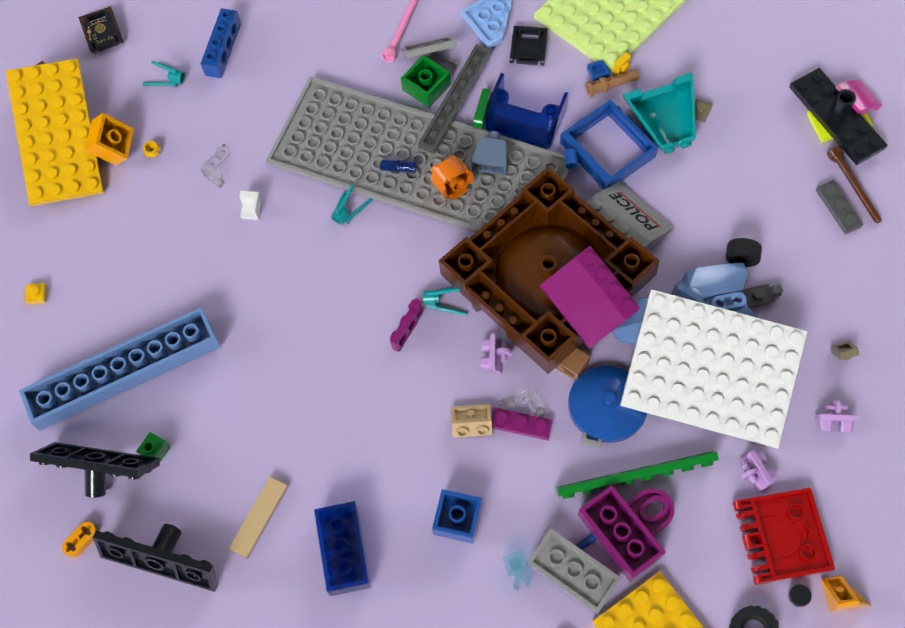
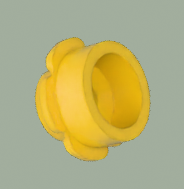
(151, 145)

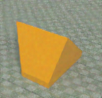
(841, 595)

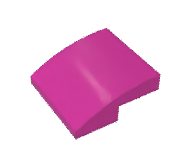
(864, 98)

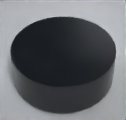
(799, 595)

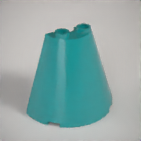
(667, 113)

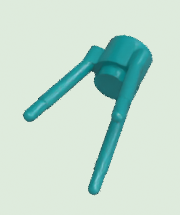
(174, 75)
(340, 213)
(431, 297)

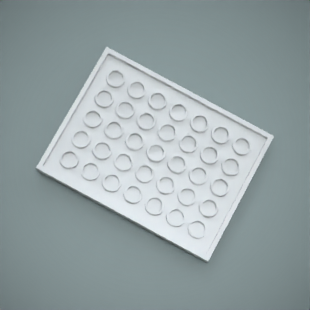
(713, 368)

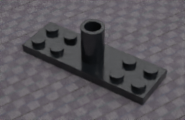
(837, 116)
(95, 464)
(157, 558)

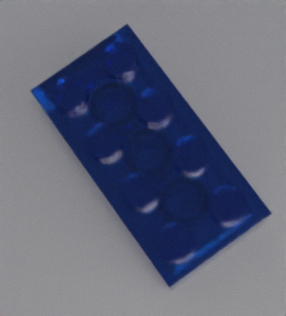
(342, 548)

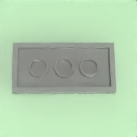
(573, 571)

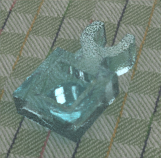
(516, 565)

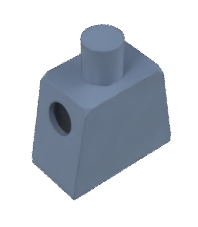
(490, 155)

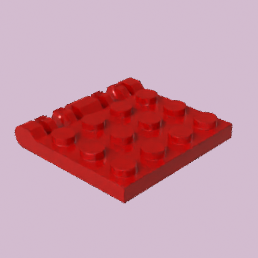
(787, 533)

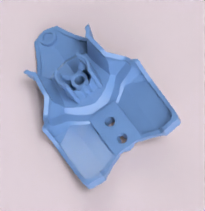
(703, 284)

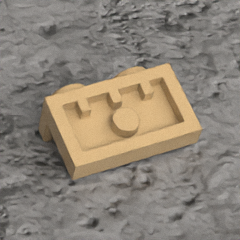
(471, 420)

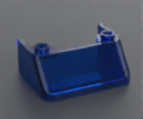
(521, 123)

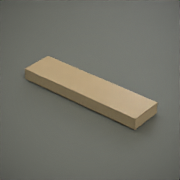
(258, 517)

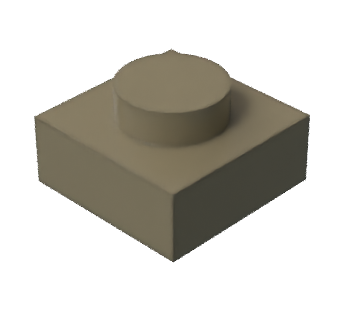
(702, 110)
(844, 350)

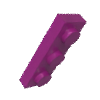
(521, 423)

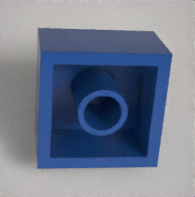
(457, 516)

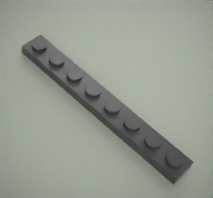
(454, 99)

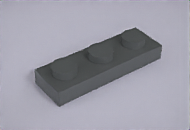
(839, 207)

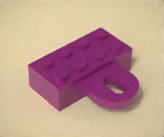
(626, 530)

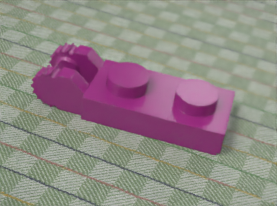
(407, 325)

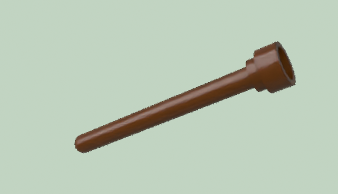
(836, 155)

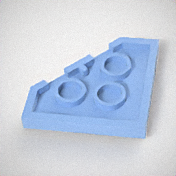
(488, 20)

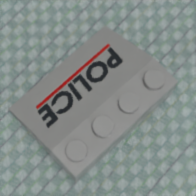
(630, 215)

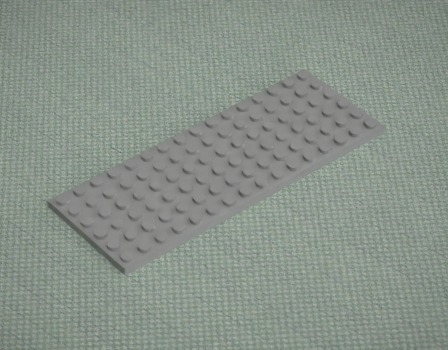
(346, 133)

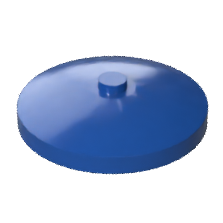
(597, 408)

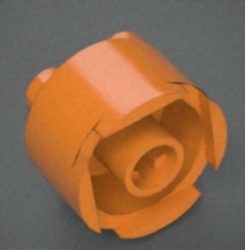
(451, 177)

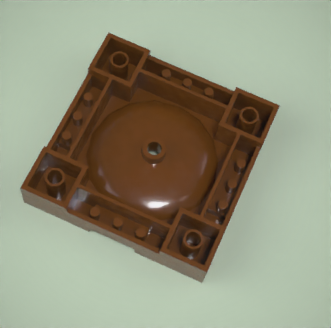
(508, 256)

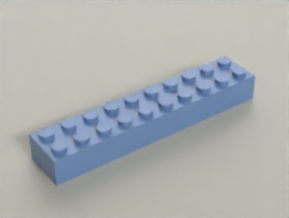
(119, 369)

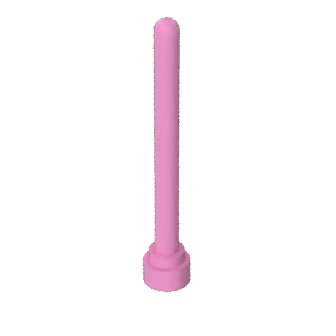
(390, 52)

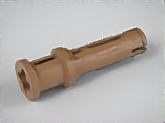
(605, 84)

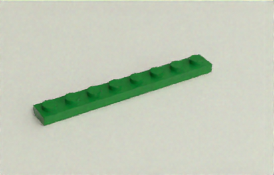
(646, 473)

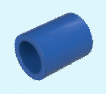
(571, 159)

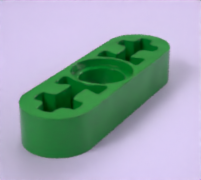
(482, 108)

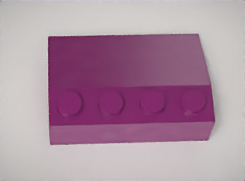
(589, 297)

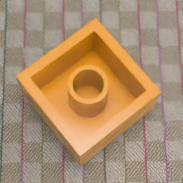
(109, 139)

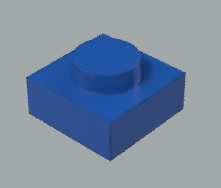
(597, 70)

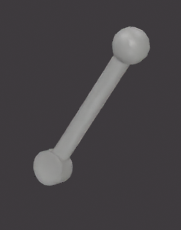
(454, 63)

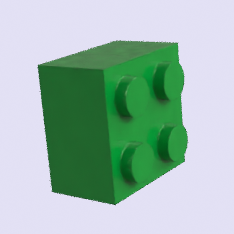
(426, 81)

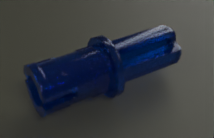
(398, 166)

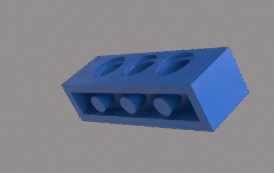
(221, 43)

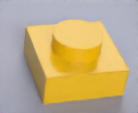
(622, 64)
(35, 293)

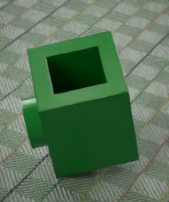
(153, 446)

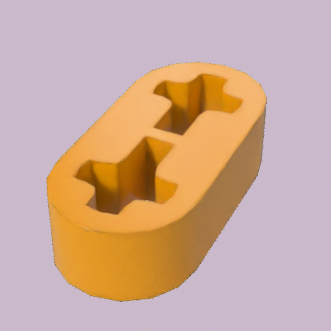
(79, 539)

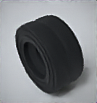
(744, 251)

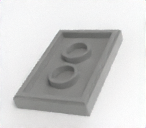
(428, 47)

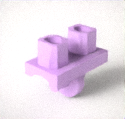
(497, 353)
(846, 422)
(755, 471)

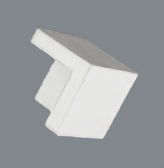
(251, 205)

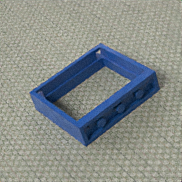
(610, 109)

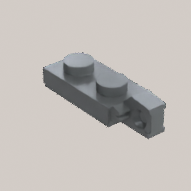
(761, 295)

